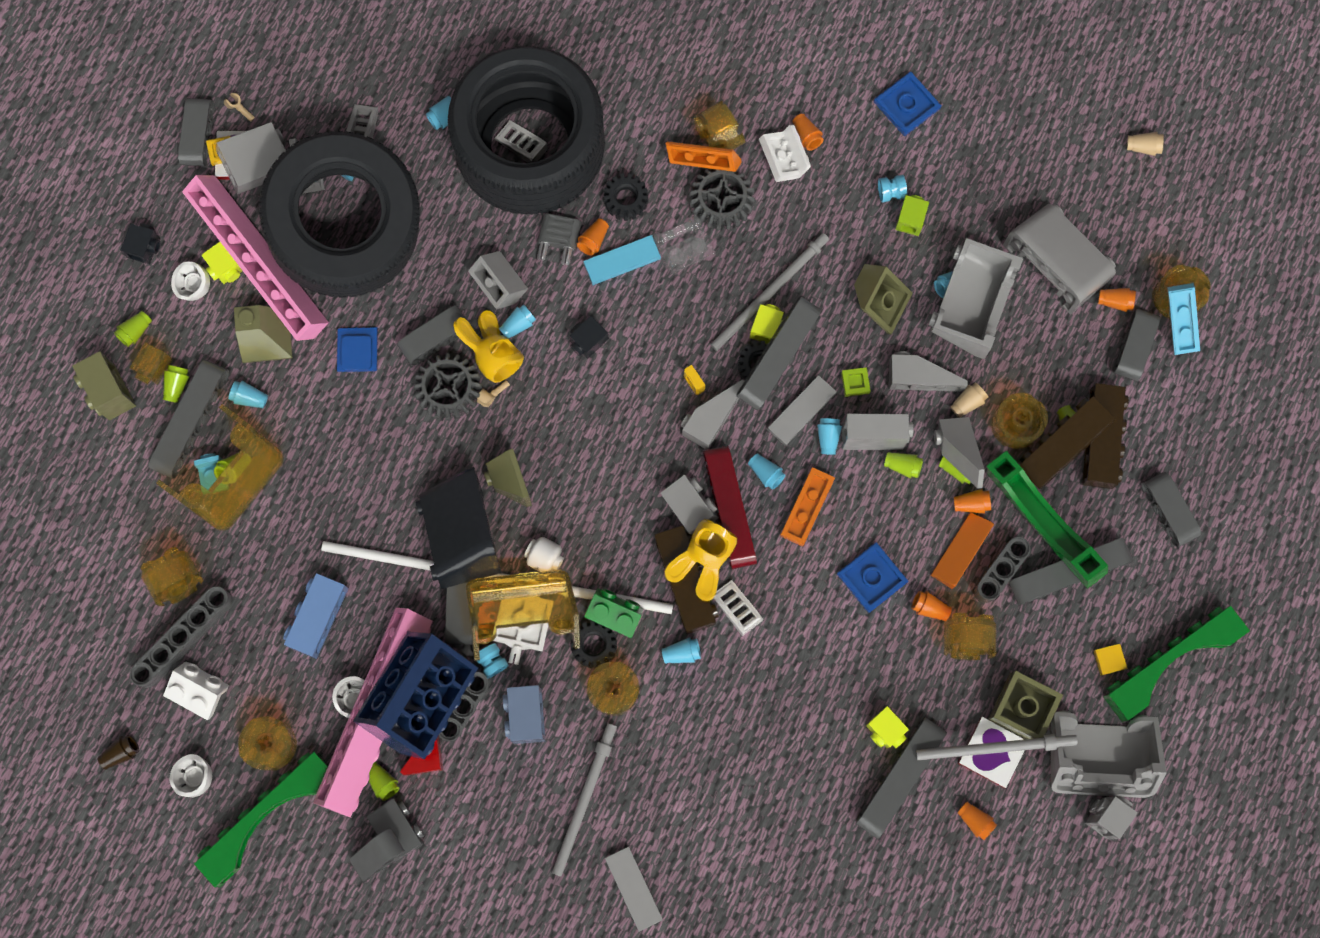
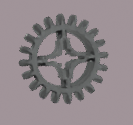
(731, 198)
(455, 380)

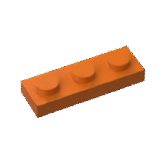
(807, 506)

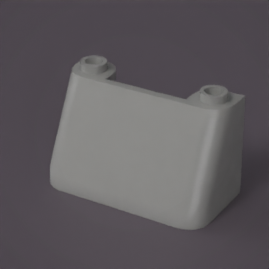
(1062, 255)
(975, 297)
(1108, 758)

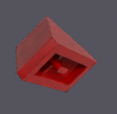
(431, 763)

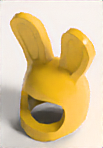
(494, 353)
(709, 547)

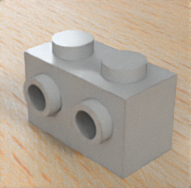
(498, 279)
(689, 503)
(1111, 816)

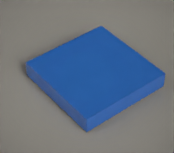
(907, 103)
(872, 577)

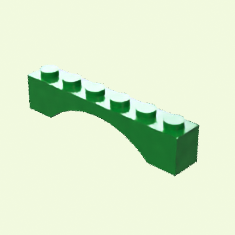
(1067, 544)
(1135, 692)
(225, 857)

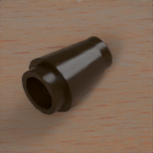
(118, 752)

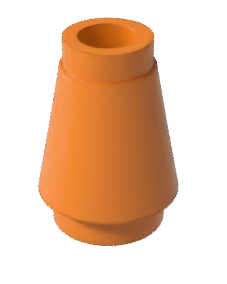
(809, 134)
(592, 238)
(1119, 299)
(973, 502)
(930, 606)
(977, 820)

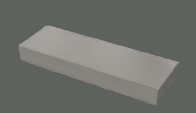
(802, 410)
(633, 889)

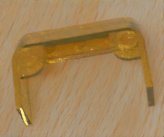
(239, 481)
(520, 602)

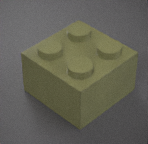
(103, 386)
(1025, 706)

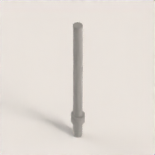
(1048, 742)
(602, 751)

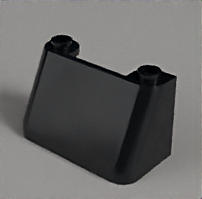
(458, 530)

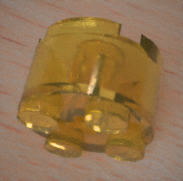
(719, 127)
(1179, 276)
(1027, 409)
(171, 577)
(970, 636)
(599, 683)
(256, 754)

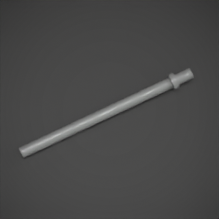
(814, 248)

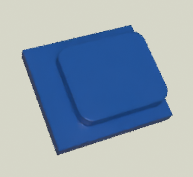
(357, 349)

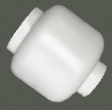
(543, 555)

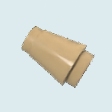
(1146, 143)
(969, 400)

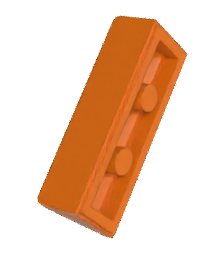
(703, 156)
(962, 550)

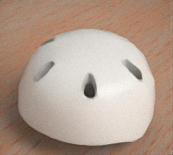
(195, 283)
(349, 695)
(194, 776)

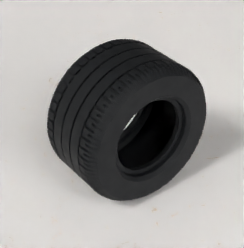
(519, 81)
(330, 269)

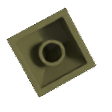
(881, 296)
(261, 334)
(507, 478)

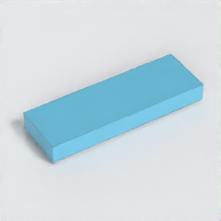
(622, 260)
(1183, 318)

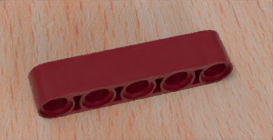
(730, 504)

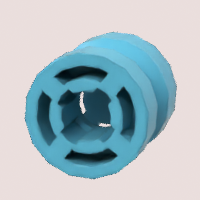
(892, 188)
(492, 661)

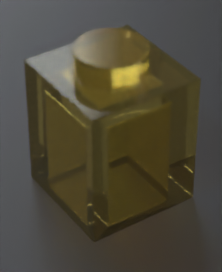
(150, 364)

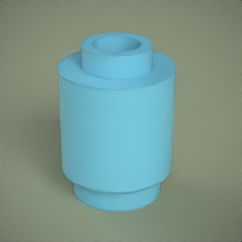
(439, 113)

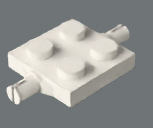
(522, 638)

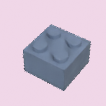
(525, 714)

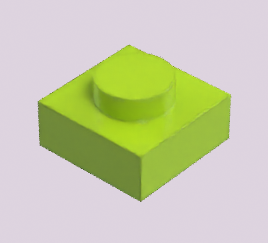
(855, 382)

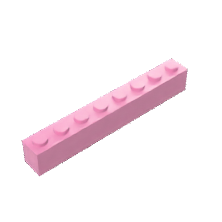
(254, 257)
(357, 747)

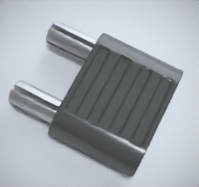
(558, 233)

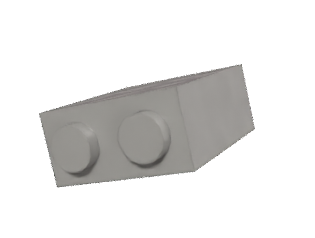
(250, 156)
(876, 431)

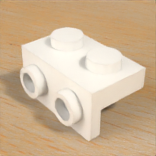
(785, 154)
(195, 689)

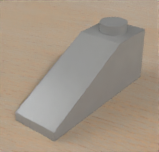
(917, 373)
(710, 417)
(960, 448)

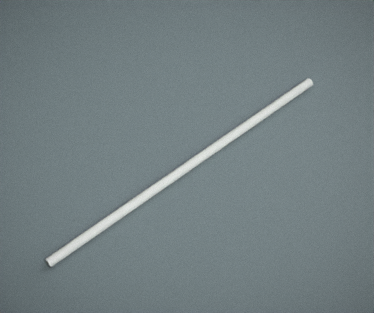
(425, 564)

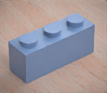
(315, 615)

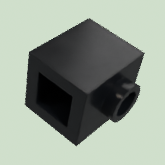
(141, 243)
(587, 337)

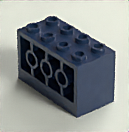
(416, 694)

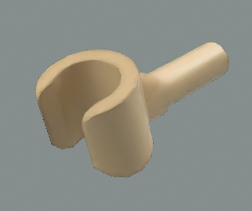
(238, 106)
(487, 398)

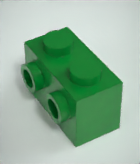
(614, 612)

